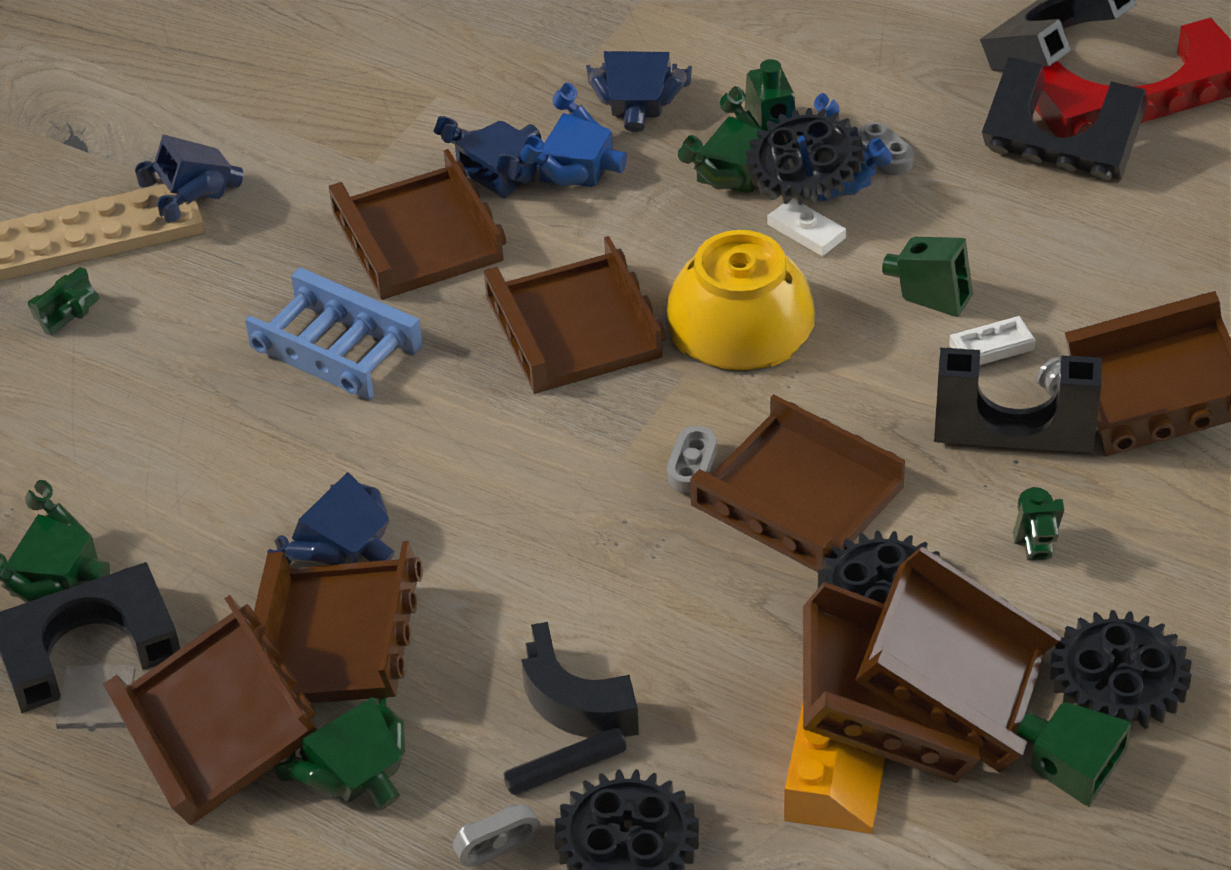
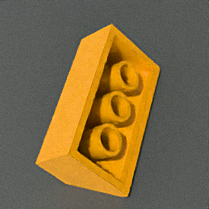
(831, 783)

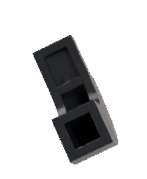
(572, 702)

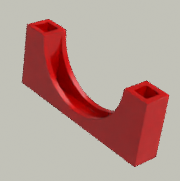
(1073, 103)

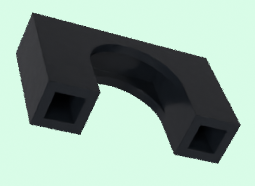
(1038, 30)
(1099, 150)
(1059, 424)
(120, 599)

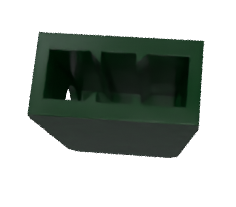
(766, 90)
(933, 273)
(1076, 748)

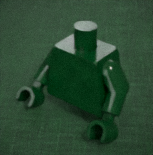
(724, 155)
(52, 553)
(352, 755)

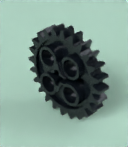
(832, 150)
(868, 565)
(1121, 668)
(629, 828)

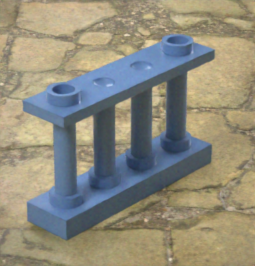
(340, 305)

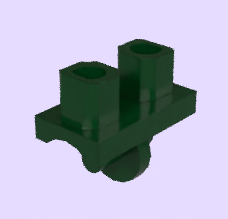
(64, 301)
(1038, 522)

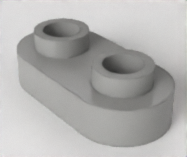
(901, 151)
(692, 451)
(496, 835)

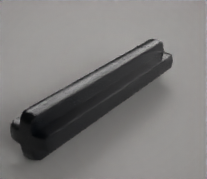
(564, 761)

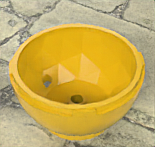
(740, 303)

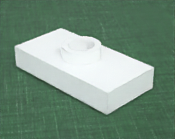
(806, 227)
(996, 340)

